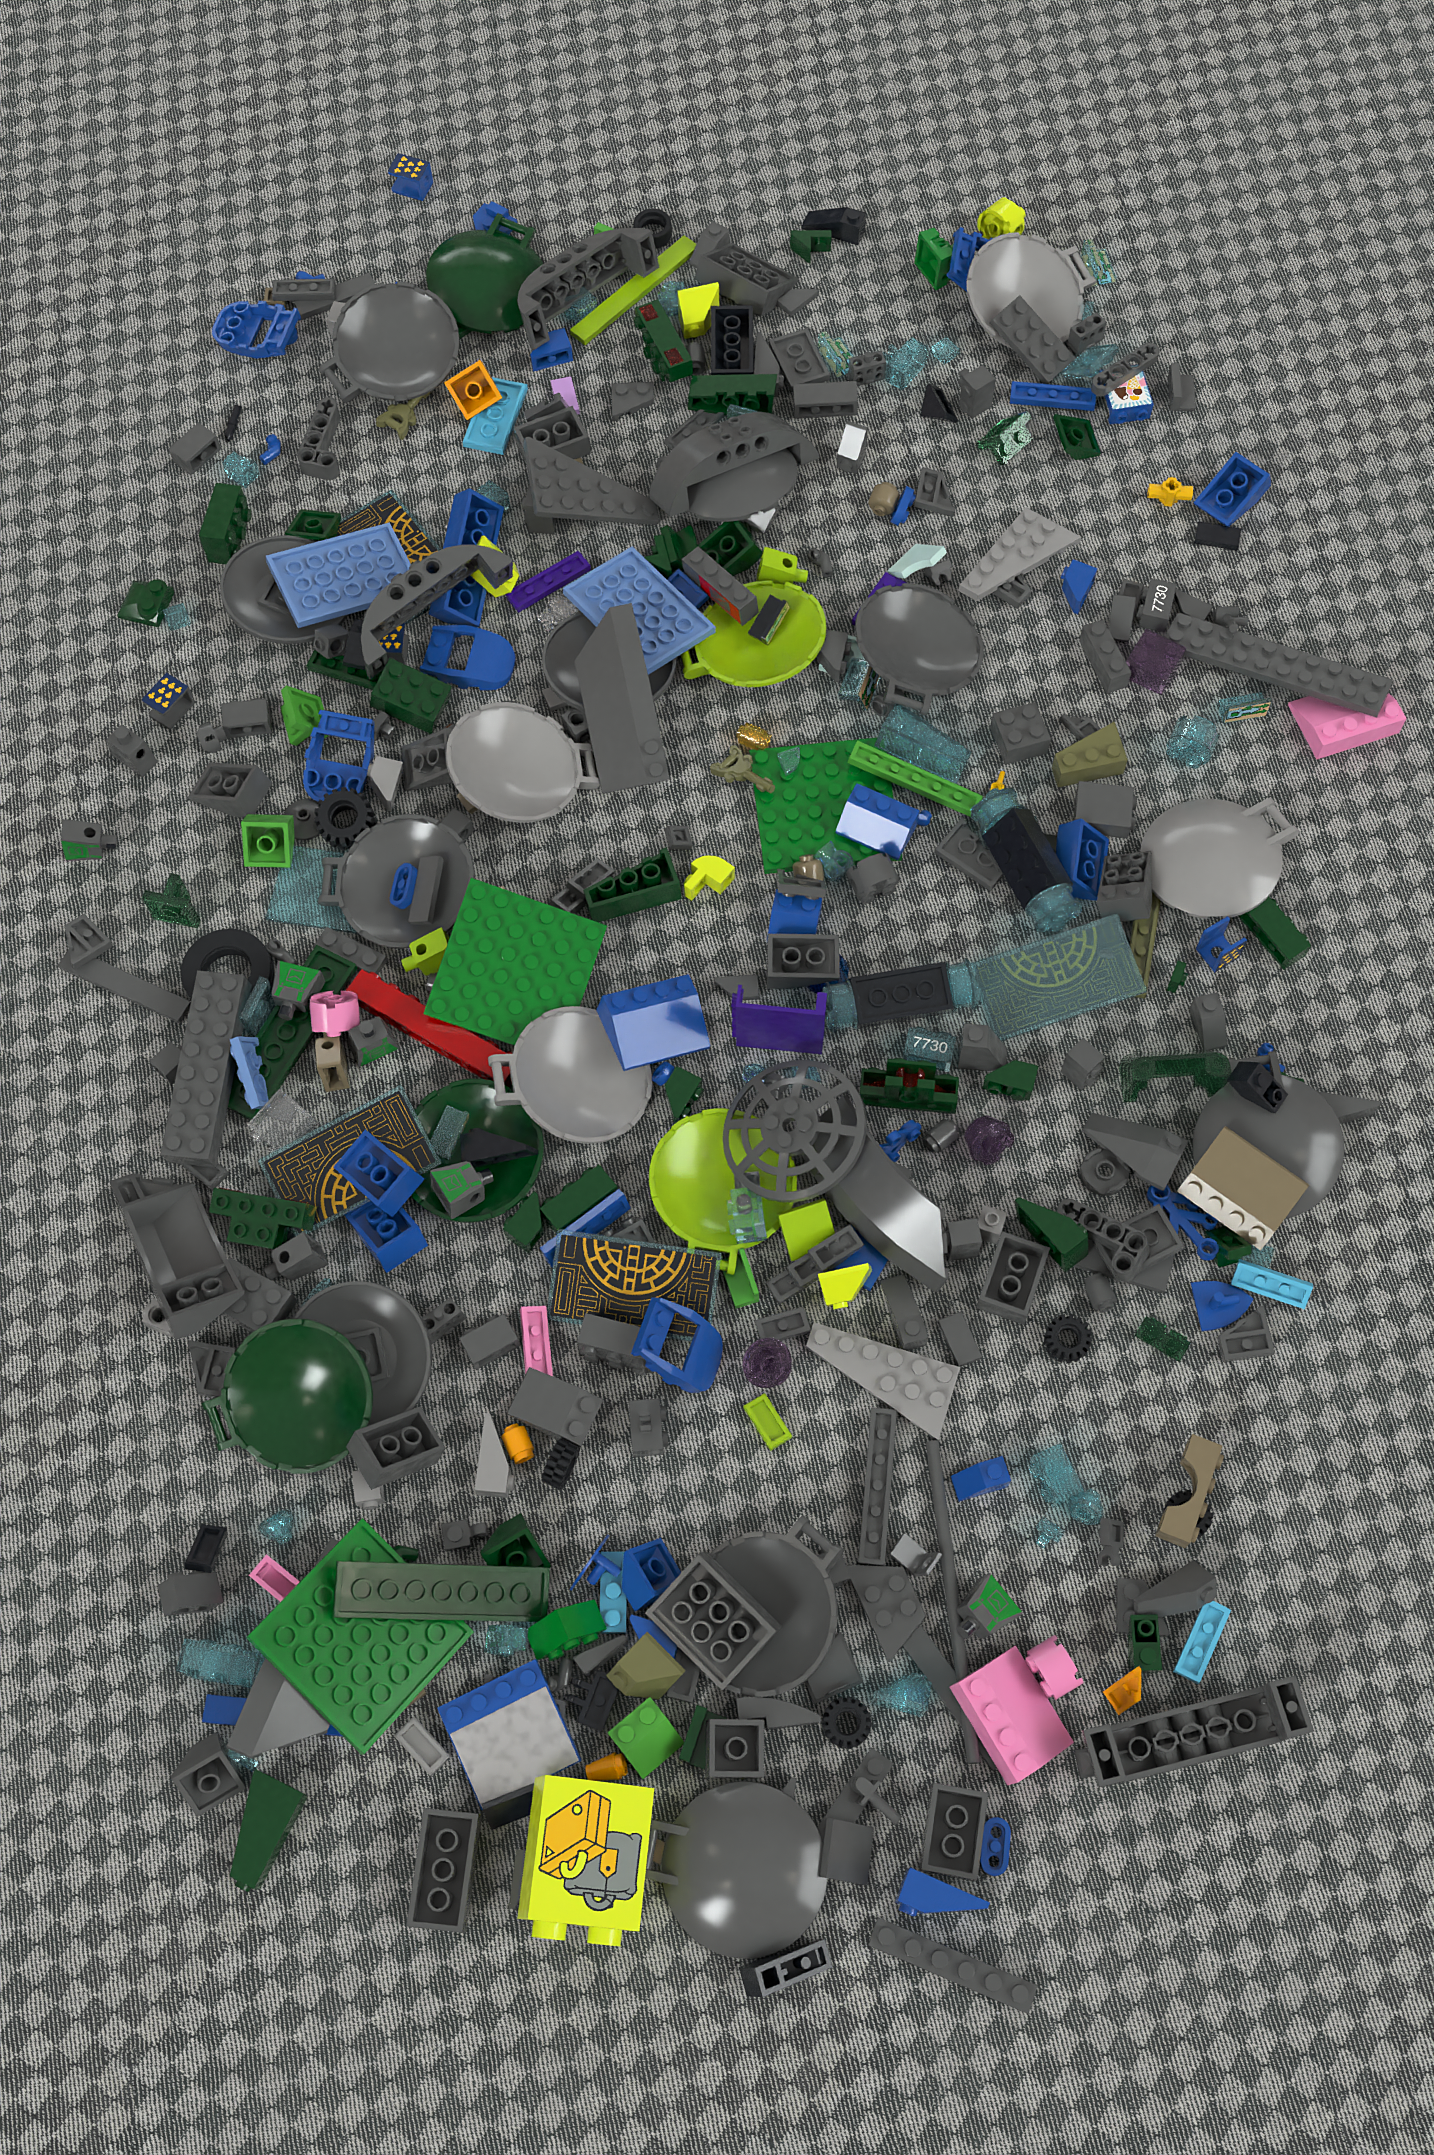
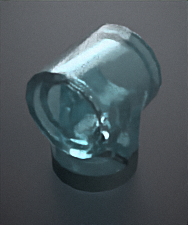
(834, 862)

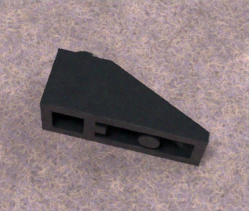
(845, 223)
(486, 1148)
(785, 1968)

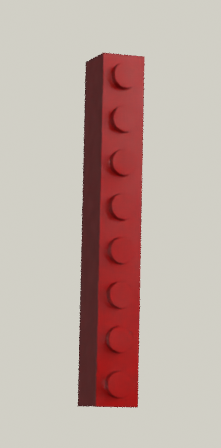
(407, 1015)

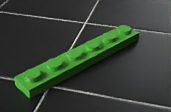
(913, 778)

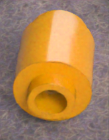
(518, 1443)

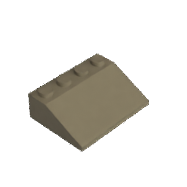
(1243, 1188)

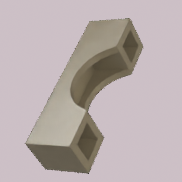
(1200, 1461)

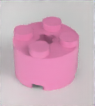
(334, 1012)
(1053, 1667)

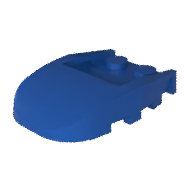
(963, 254)
(240, 323)
(488, 664)
(324, 775)
(703, 1355)

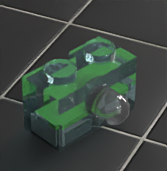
(748, 1216)

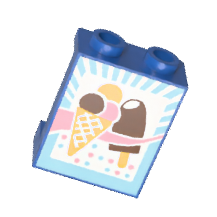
(1130, 400)

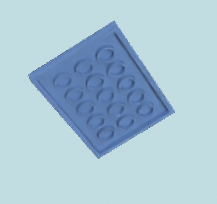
(337, 573)
(662, 614)

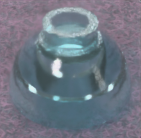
(1086, 1507)
(278, 1526)

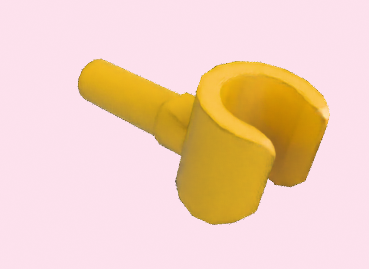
(999, 783)

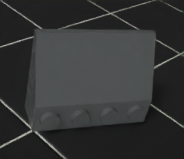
(744, 277)
(713, 1619)

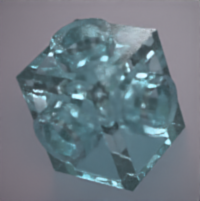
(669, 298)

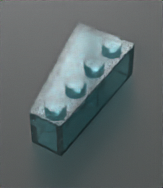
(219, 1663)

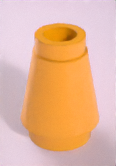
(607, 1768)

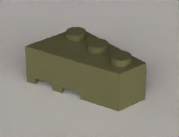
(1091, 758)

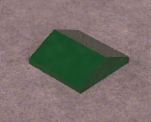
(1077, 437)
(314, 525)

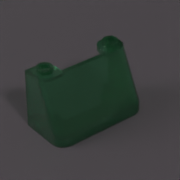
(1206, 1066)

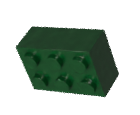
(224, 523)
(410, 696)

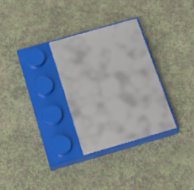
(509, 1733)

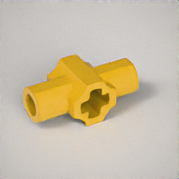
(1170, 491)

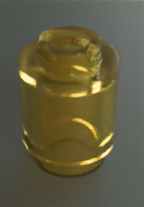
(753, 737)

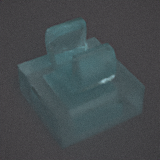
(1049, 1531)

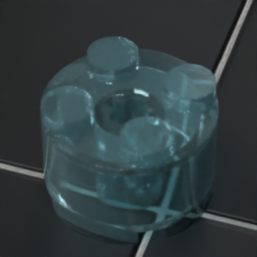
(1193, 741)

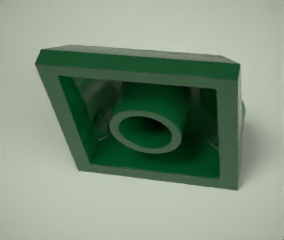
(146, 602)

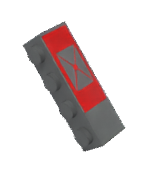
(720, 586)

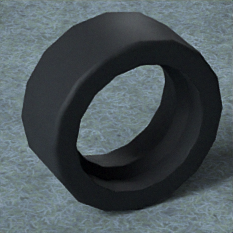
(659, 217)

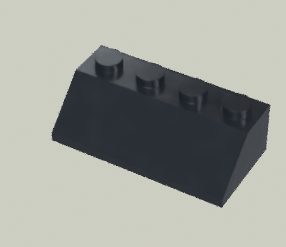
(731, 340)

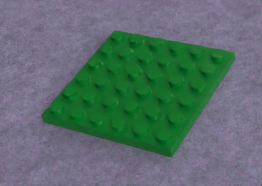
(809, 802)
(511, 962)
(354, 1668)

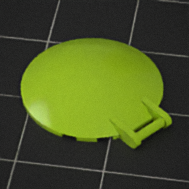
(745, 661)
(694, 1182)

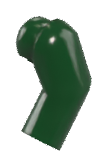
(407, 1553)

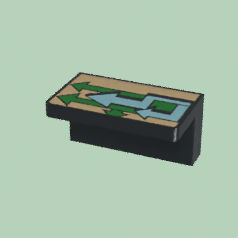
(769, 619)

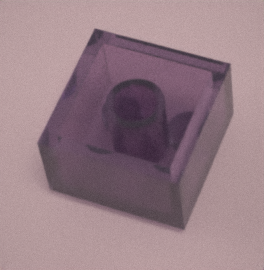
(1154, 661)

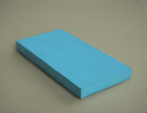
(493, 426)

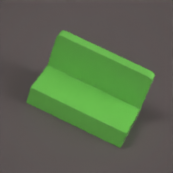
(742, 1283)

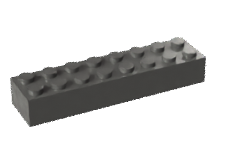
(205, 1070)

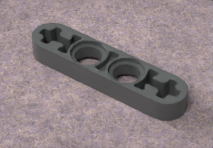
(1123, 367)

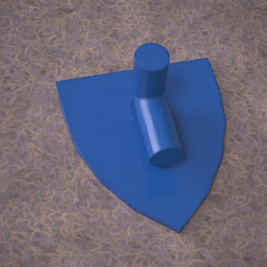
(1218, 1304)
(602, 1564)

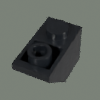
(1257, 1085)

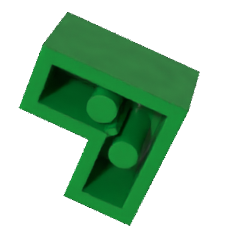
(565, 1630)

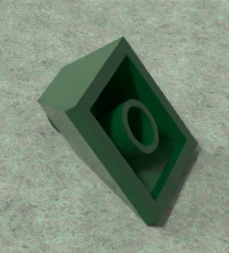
(514, 1545)

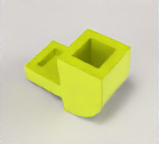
(711, 872)

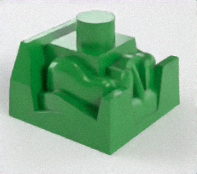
(933, 257)

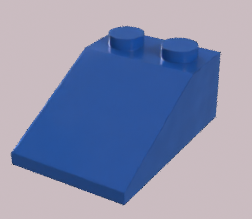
(1234, 490)
(378, 1173)
(387, 1237)
(928, 1895)

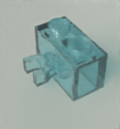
(905, 363)
(1055, 1475)

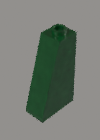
(264, 1828)

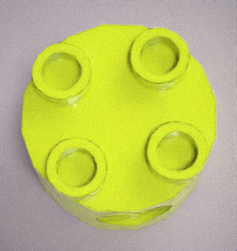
(1001, 219)

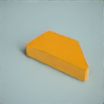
(1125, 1691)

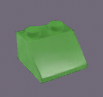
(268, 840)
(646, 1737)

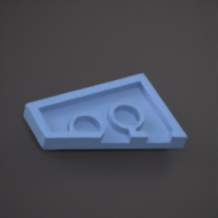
(248, 1064)

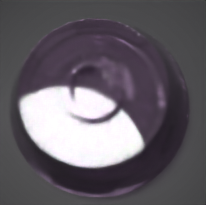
(988, 1139)
(767, 1363)

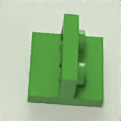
(300, 713)

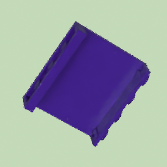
(778, 1026)

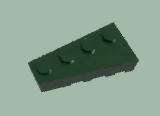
(717, 392)
(634, 889)

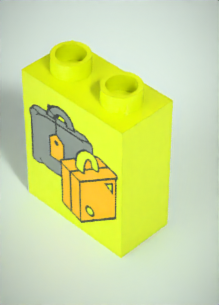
(585, 1858)

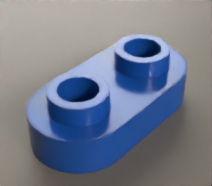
(905, 500)
(403, 886)
(995, 1847)

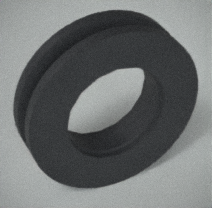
(224, 943)

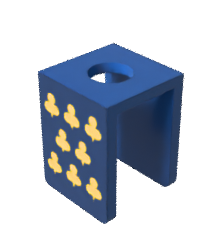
(411, 176)
(1212, 938)

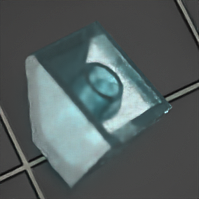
(905, 1694)

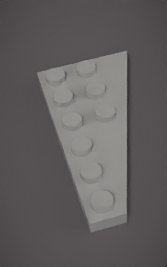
(1019, 550)
(900, 1379)

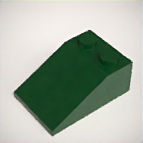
(732, 547)
(1065, 1238)

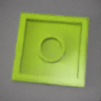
(805, 1227)

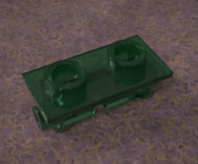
(1154, 1334)

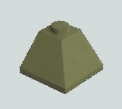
(645, 1670)

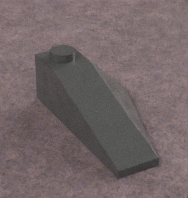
(1142, 1147)

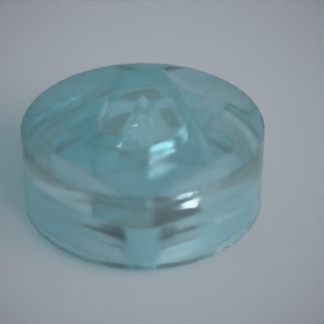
(750, 1071)

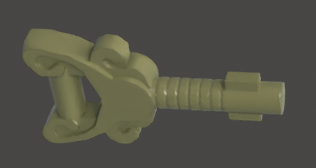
(404, 413)
(741, 770)

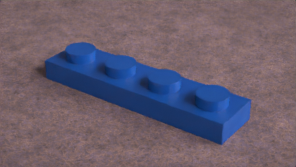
(1052, 396)
(592, 1221)

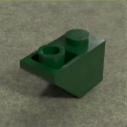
(1012, 1079)
(681, 1092)
(526, 1225)
(1144, 1644)

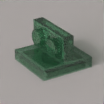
(1007, 437)
(172, 905)

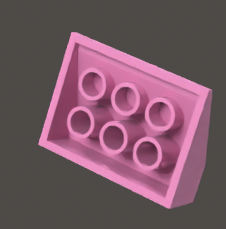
(1337, 728)
(1012, 1716)

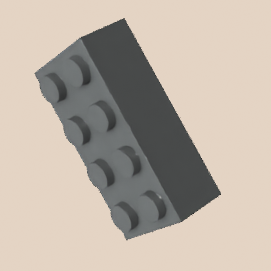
(444, 1870)

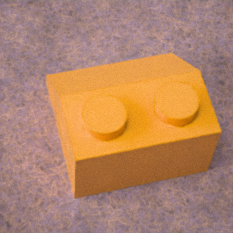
(473, 390)

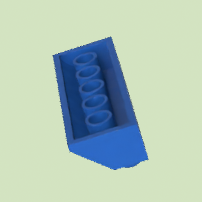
(469, 519)

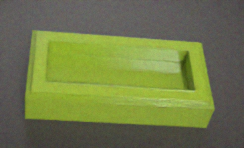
(767, 1422)

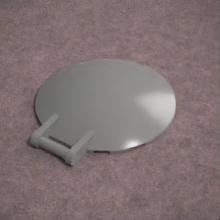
(1036, 272)
(517, 762)
(1216, 856)
(572, 1078)

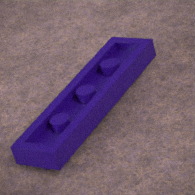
(548, 581)

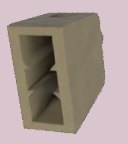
(331, 1054)

